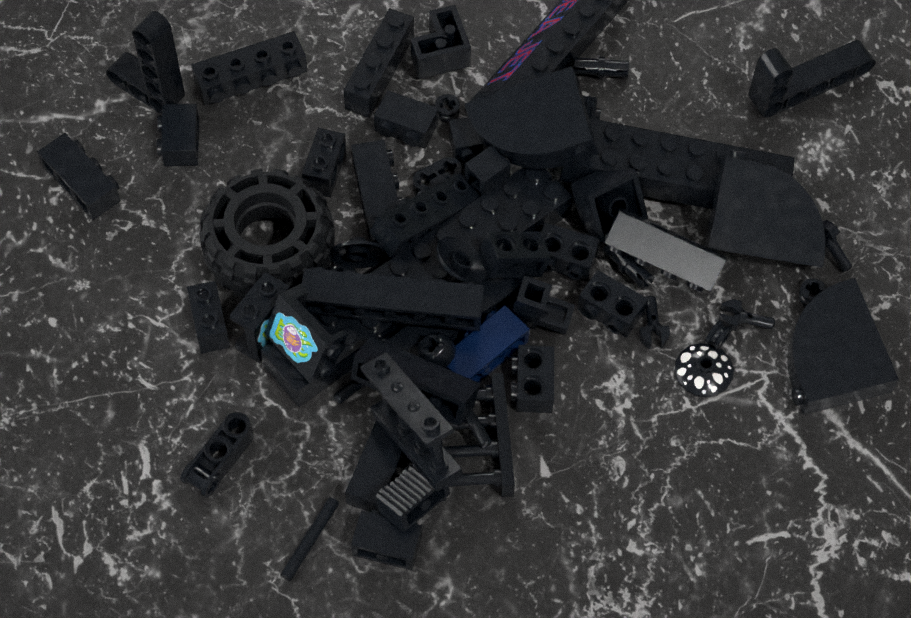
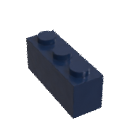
(491, 346)

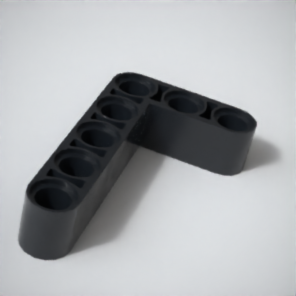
(156, 72)
(780, 86)

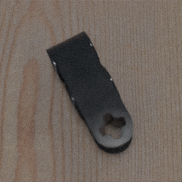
(205, 470)

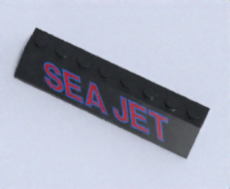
(554, 42)

